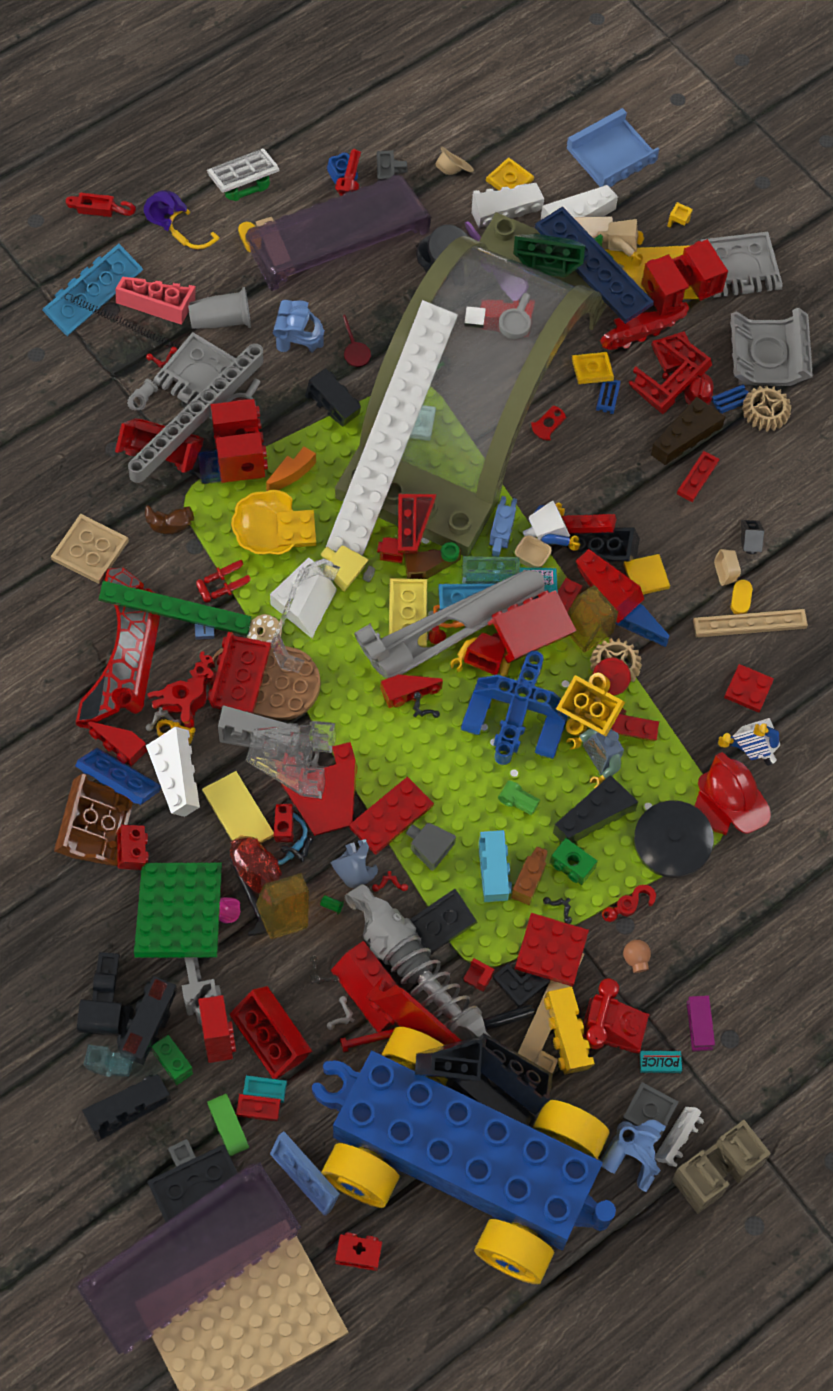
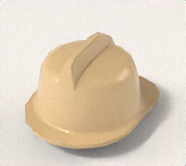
(451, 164)

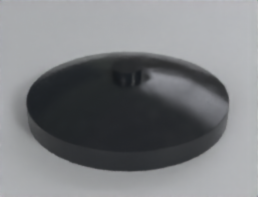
(673, 839)

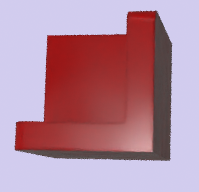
(479, 975)

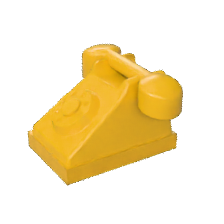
(590, 705)

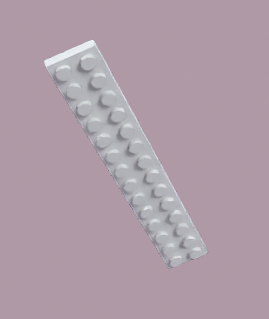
(392, 428)

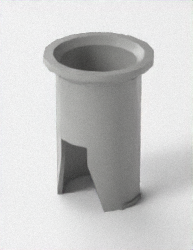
(220, 311)

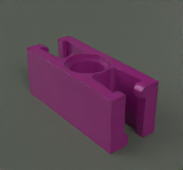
(700, 1023)

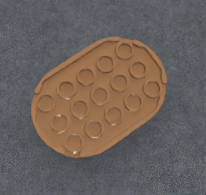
(285, 692)

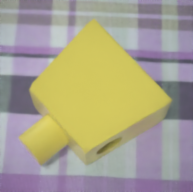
(349, 562)

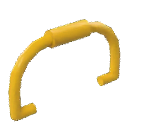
(184, 241)

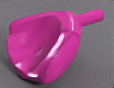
(229, 909)

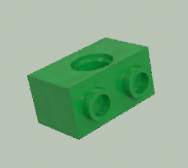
(569, 851)
(172, 1060)

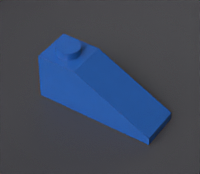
(645, 625)

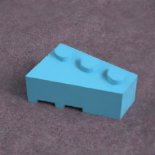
(494, 866)

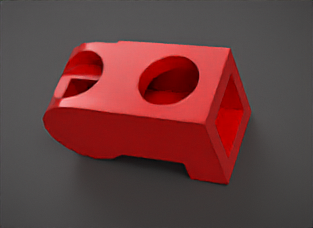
(283, 823)

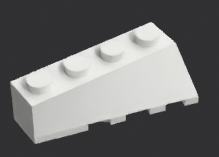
(507, 201)

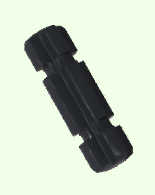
(127, 1012)

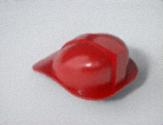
(735, 792)

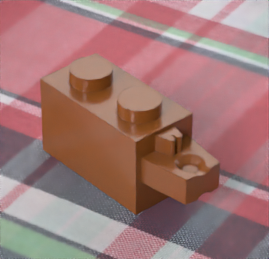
(530, 876)

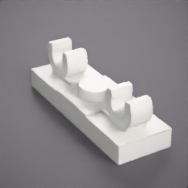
(679, 1135)

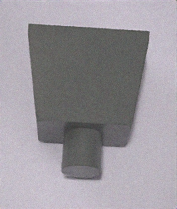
(430, 844)

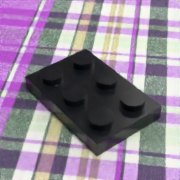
(443, 921)

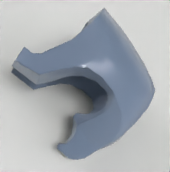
(352, 865)

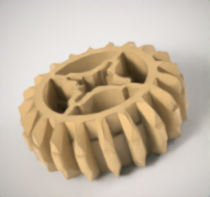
(763, 413)
(619, 651)

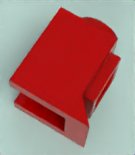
(389, 550)

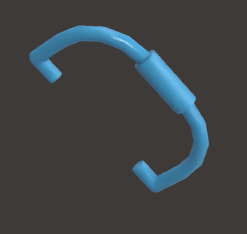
(299, 844)

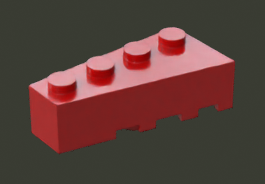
(614, 585)
(216, 1030)

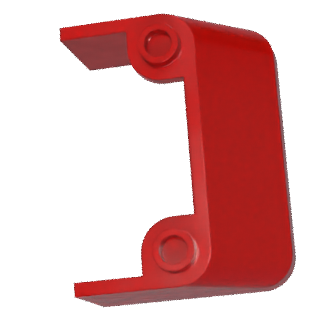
(139, 432)

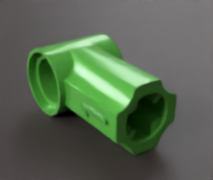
(513, 795)

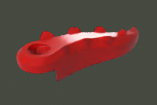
(640, 328)

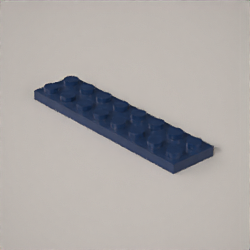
(599, 268)

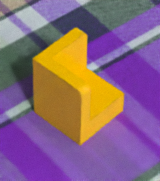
(680, 214)

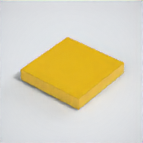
(510, 175)
(592, 368)
(647, 573)

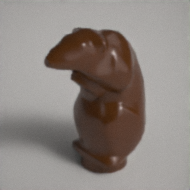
(169, 523)

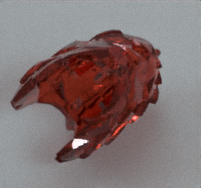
(254, 862)

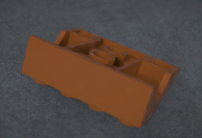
(92, 822)

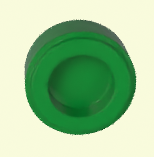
(450, 551)

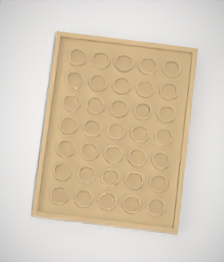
(252, 1325)

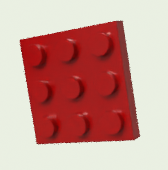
(551, 949)

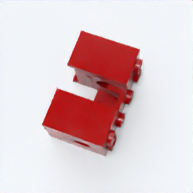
(668, 278)
(239, 440)

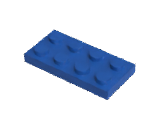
(118, 776)

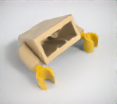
(624, 237)

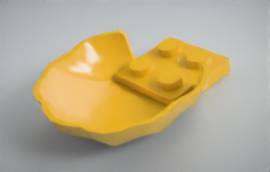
(270, 526)

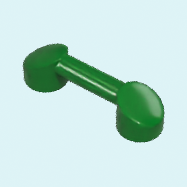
(235, 195)

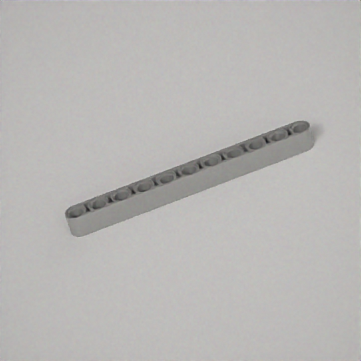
(195, 413)

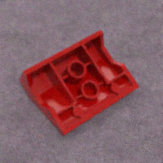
(407, 1012)

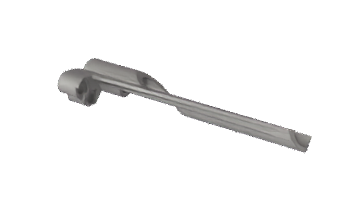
(401, 651)

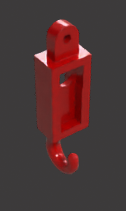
(101, 205)

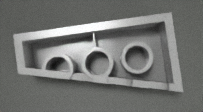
(237, 726)

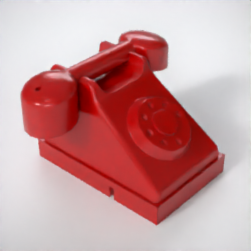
(612, 1021)

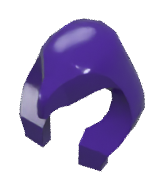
(160, 204)

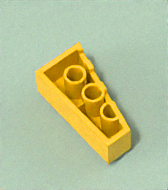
(567, 1031)

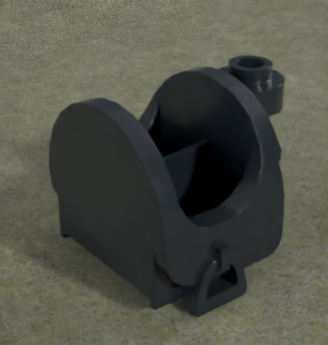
(435, 243)

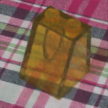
(593, 618)
(284, 906)

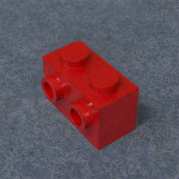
(131, 847)

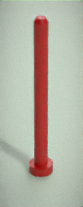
(345, 1044)

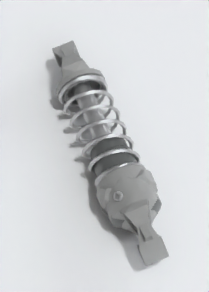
(398, 945)

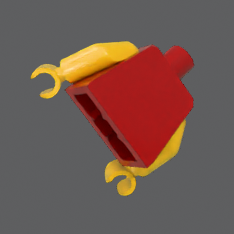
(484, 653)

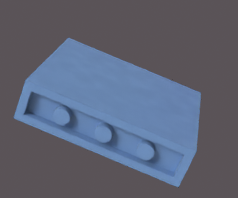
(611, 149)

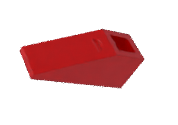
(401, 688)
(120, 741)

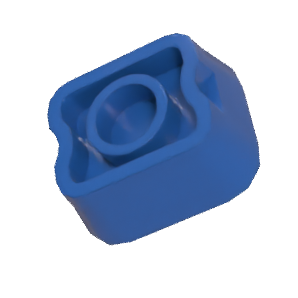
(337, 166)

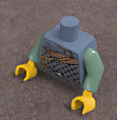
(603, 751)

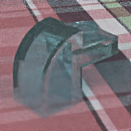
(106, 1063)

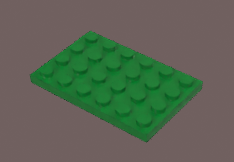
(178, 910)

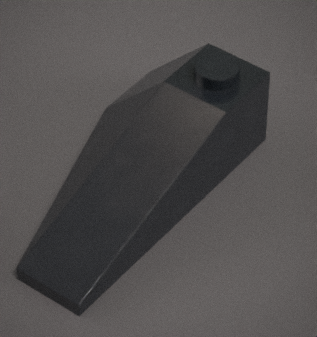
(612, 546)

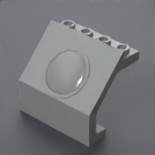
(771, 350)

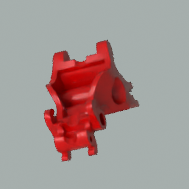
(187, 696)

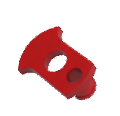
(544, 432)

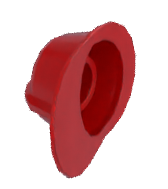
(700, 387)

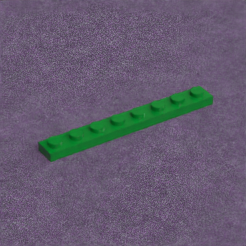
(174, 608)

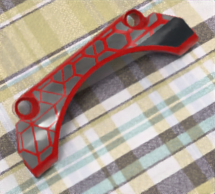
(128, 670)

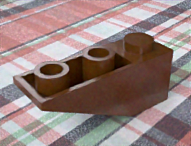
(426, 564)

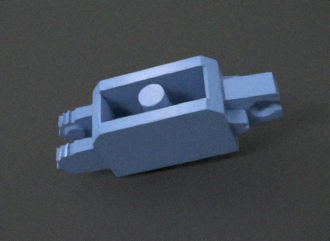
(502, 526)

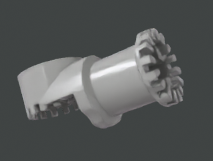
(142, 394)

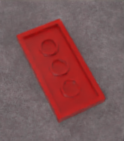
(391, 815)

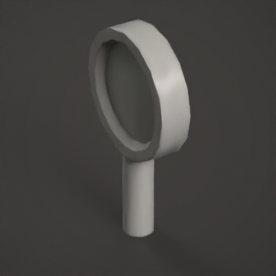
(515, 322)

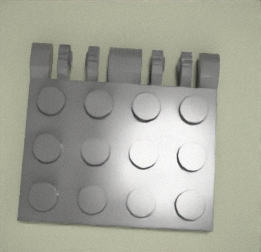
(747, 260)
(193, 367)

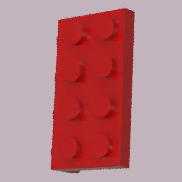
(239, 673)

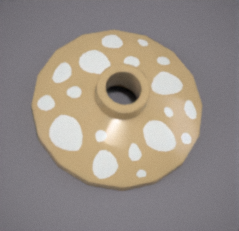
(269, 627)

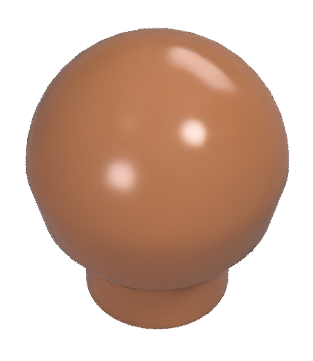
(637, 955)

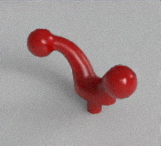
(161, 364)
(404, 887)

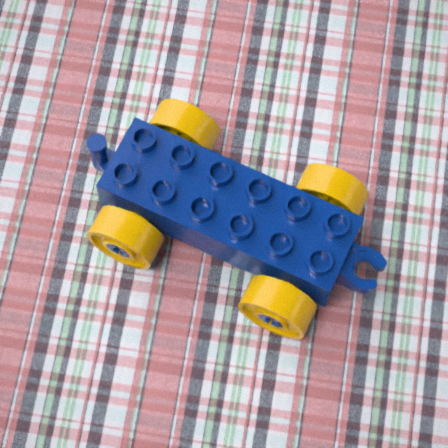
(517, 1173)

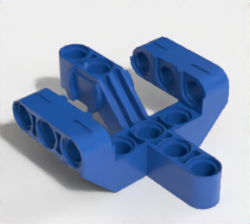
(489, 688)

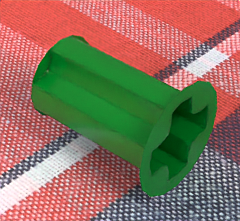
(332, 904)

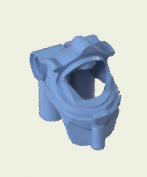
(291, 323)
(639, 1146)

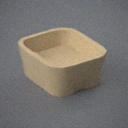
(532, 552)
(727, 566)

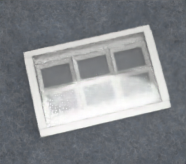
(243, 170)

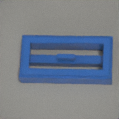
(730, 396)
(605, 408)

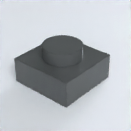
(181, 1152)

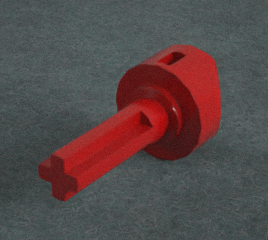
(347, 183)

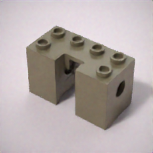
(735, 1153)

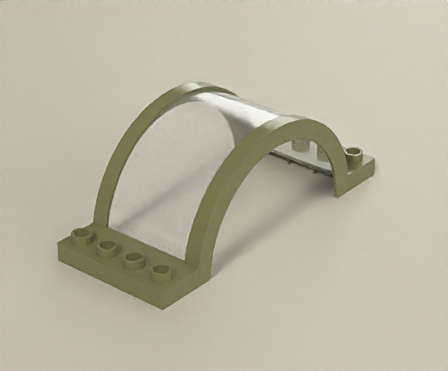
(480, 382)

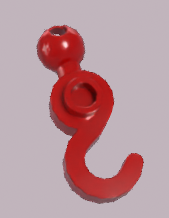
(628, 904)

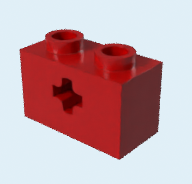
(369, 1256)

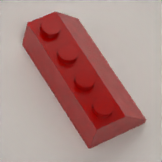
(358, 974)
(270, 1032)

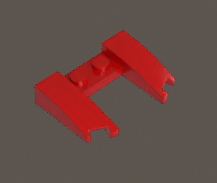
(663, 396)

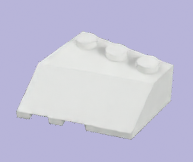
(309, 602)

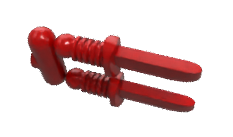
(227, 587)

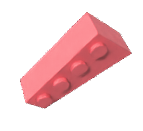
(156, 298)

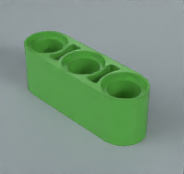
(228, 1125)

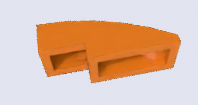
(291, 469)

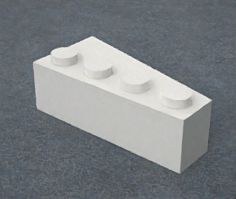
(587, 204)
(175, 771)

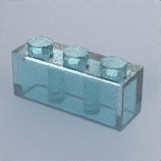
(488, 569)

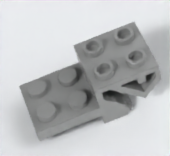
(197, 988)

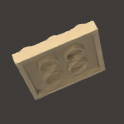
(89, 548)

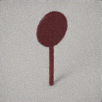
(356, 353)

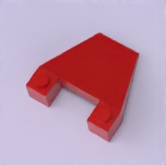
(337, 802)

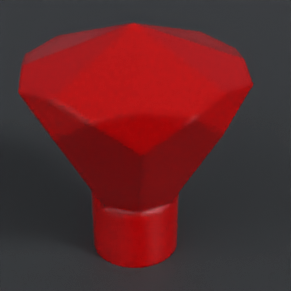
(436, 635)

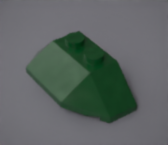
(549, 254)

